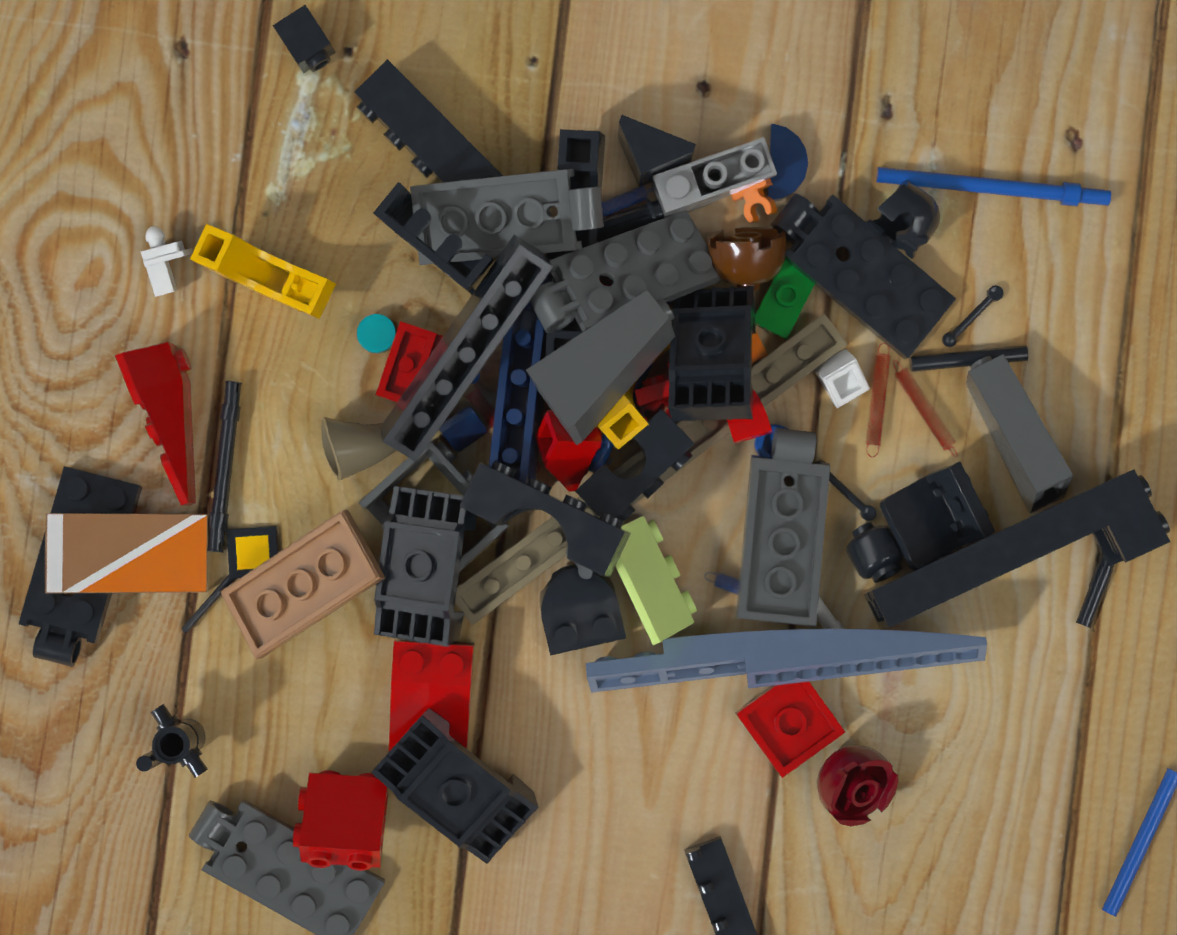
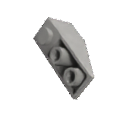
(713, 177)

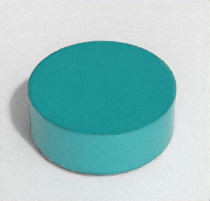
(376, 333)

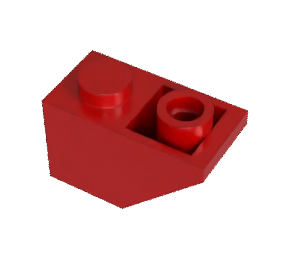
(560, 453)

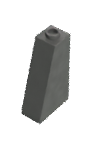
(602, 363)
(1018, 433)

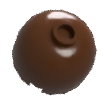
(747, 256)

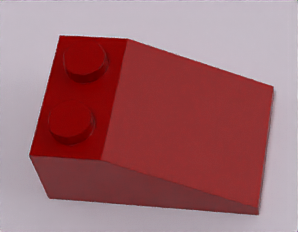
(432, 679)

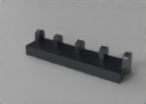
(719, 888)

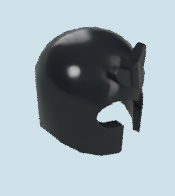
(907, 218)

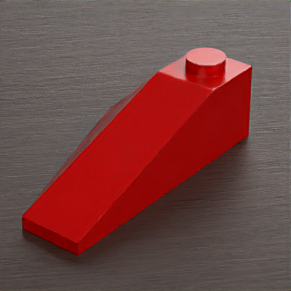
(162, 387)

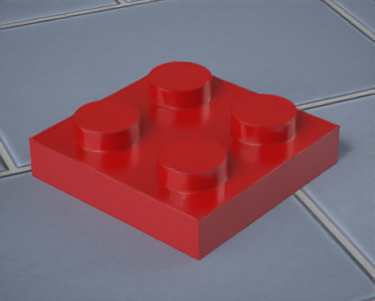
(790, 724)

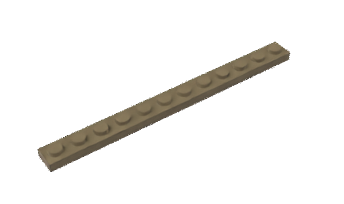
(548, 541)

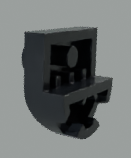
(579, 611)

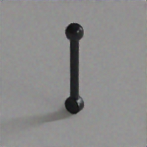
(993, 294)
(866, 511)

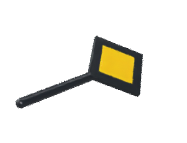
(246, 551)

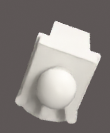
(157, 260)

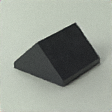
(651, 149)

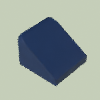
(463, 429)

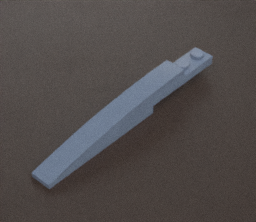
(785, 657)

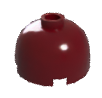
(856, 784)

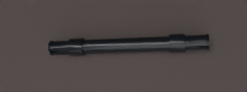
(230, 416)

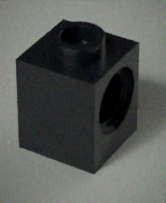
(305, 40)

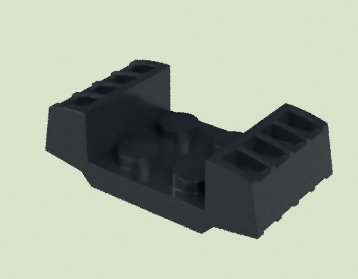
(712, 355)
(421, 567)
(455, 788)

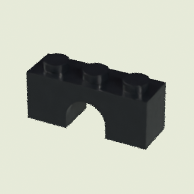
(663, 447)

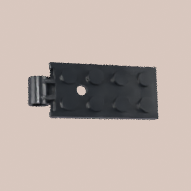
(875, 282)
(63, 618)

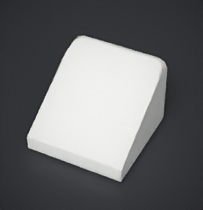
(842, 378)

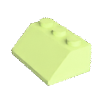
(652, 583)

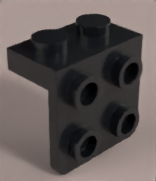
(936, 515)

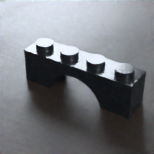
(590, 540)

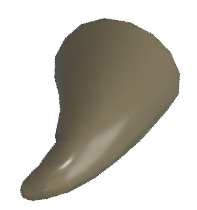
(352, 446)

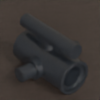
(167, 750)

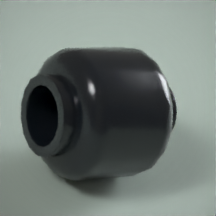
(875, 552)

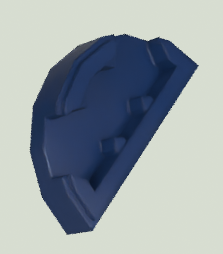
(789, 161)

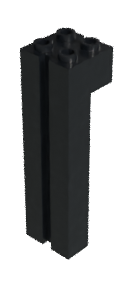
(1114, 512)

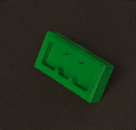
(783, 301)

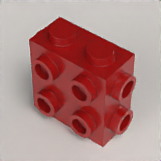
(341, 820)

